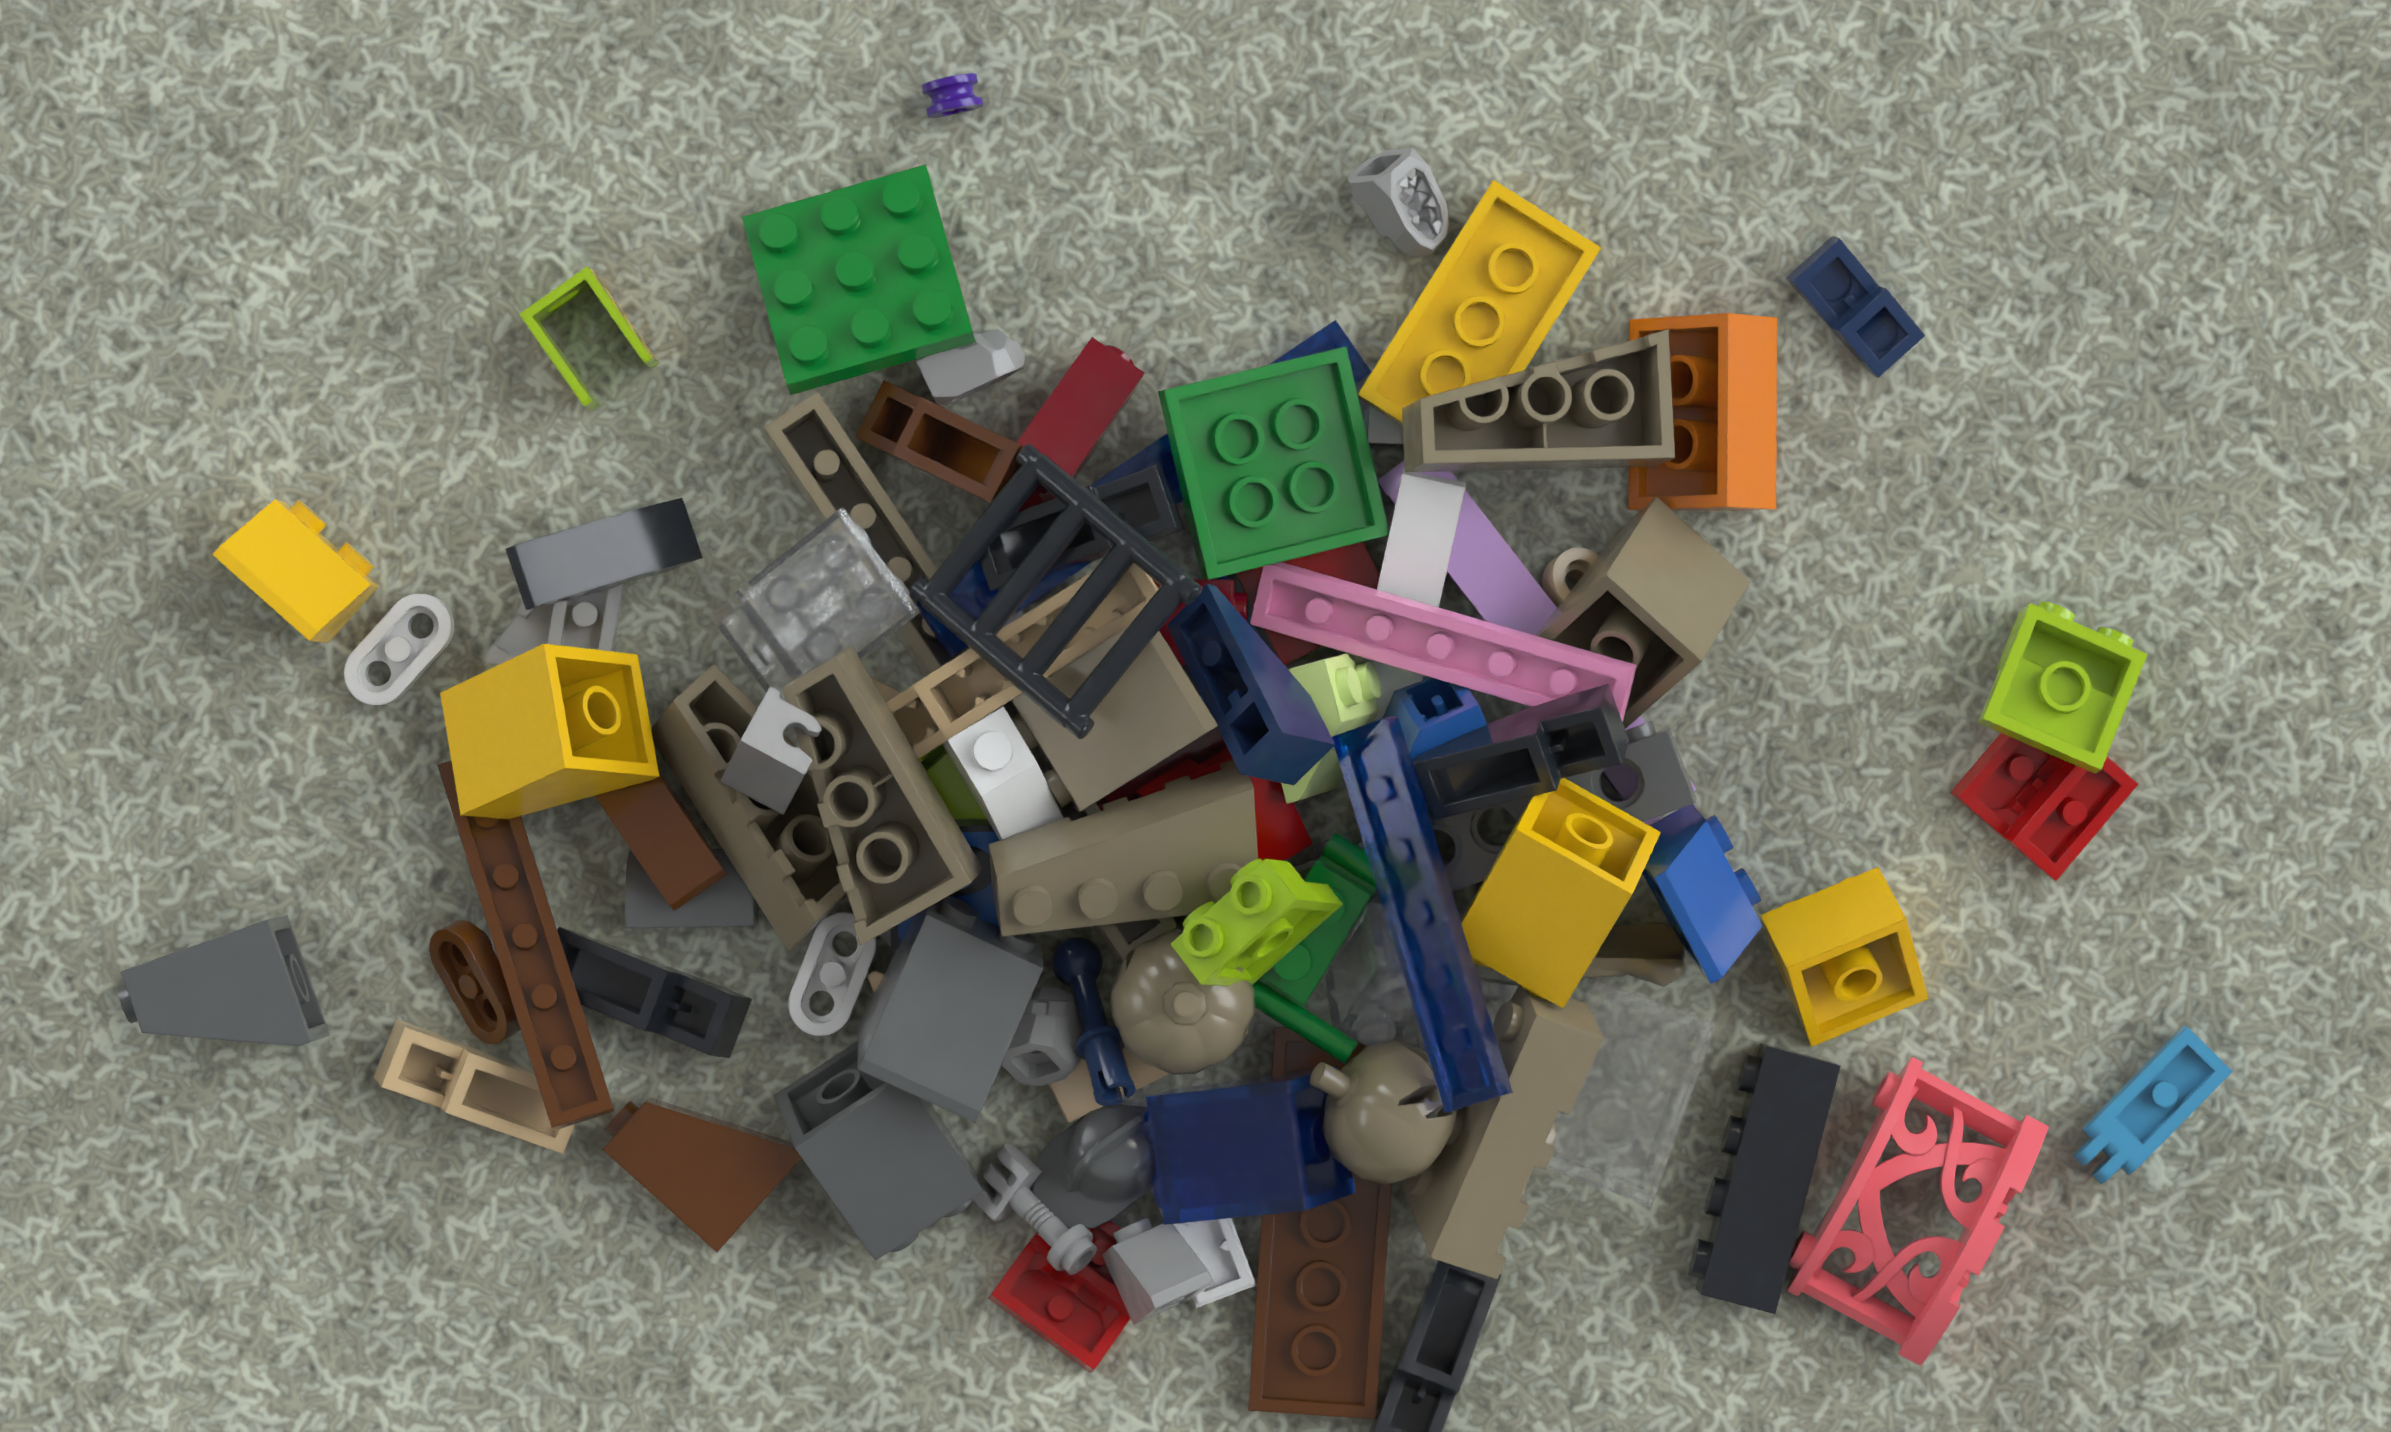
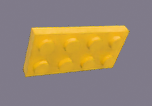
(1483, 304)

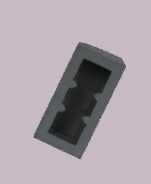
(721, 905)

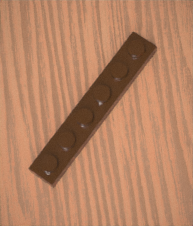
(532, 964)

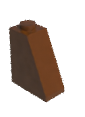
(699, 1165)

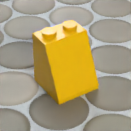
(548, 731)
(1557, 890)

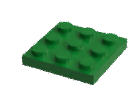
(858, 279)
(1273, 463)

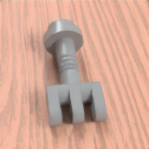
(1070, 1247)

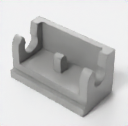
(763, 761)

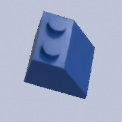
(1701, 892)

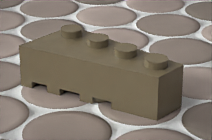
(880, 807)
(778, 856)
(1130, 859)
(1485, 1165)

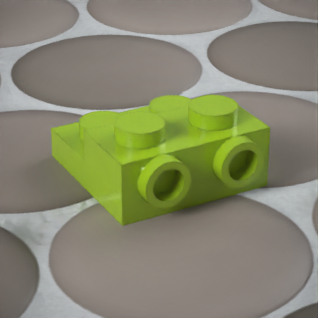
(2063, 685)
(1253, 923)

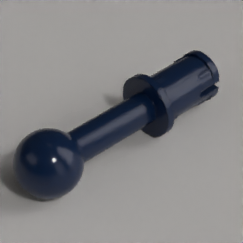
(1077, 965)

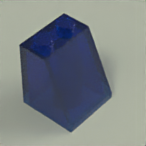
(1242, 1149)

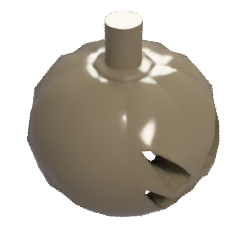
(1171, 1016)
(1381, 1112)

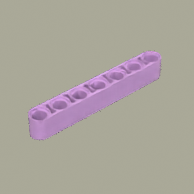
(1502, 589)

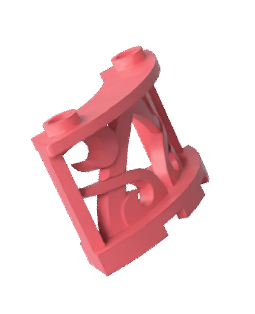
(1932, 1298)

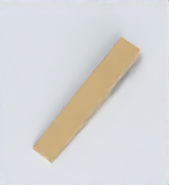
(972, 689)

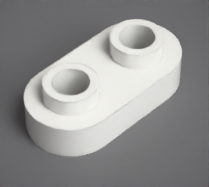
(399, 648)
(830, 972)

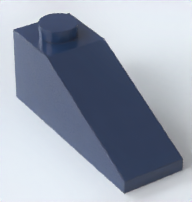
(1249, 692)

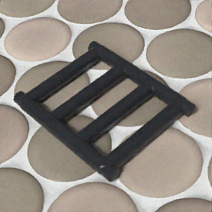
(1127, 549)

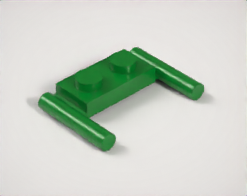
(1292, 980)

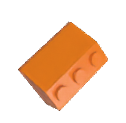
(1720, 415)

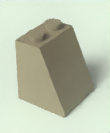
(1650, 602)
(1134, 727)

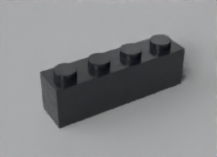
(1766, 1177)

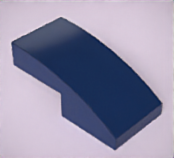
(1855, 306)

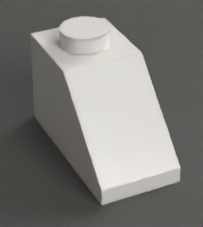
(1003, 775)

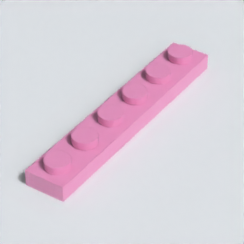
(1431, 639)

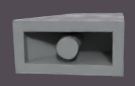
(1154, 1269)

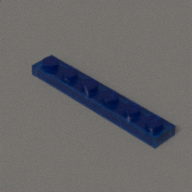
(1421, 914)

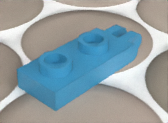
(2152, 1104)

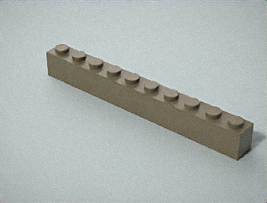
(835, 476)

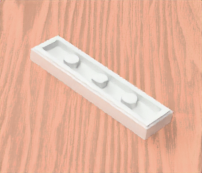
(1417, 555)

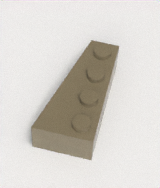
(1559, 415)

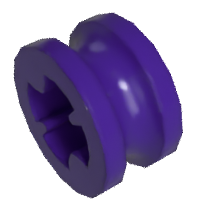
(952, 95)

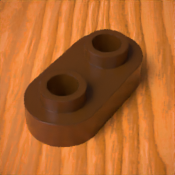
(474, 980)

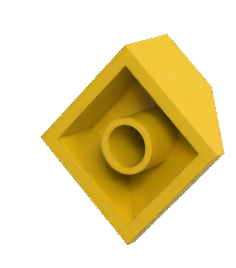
(298, 569)
(1845, 956)

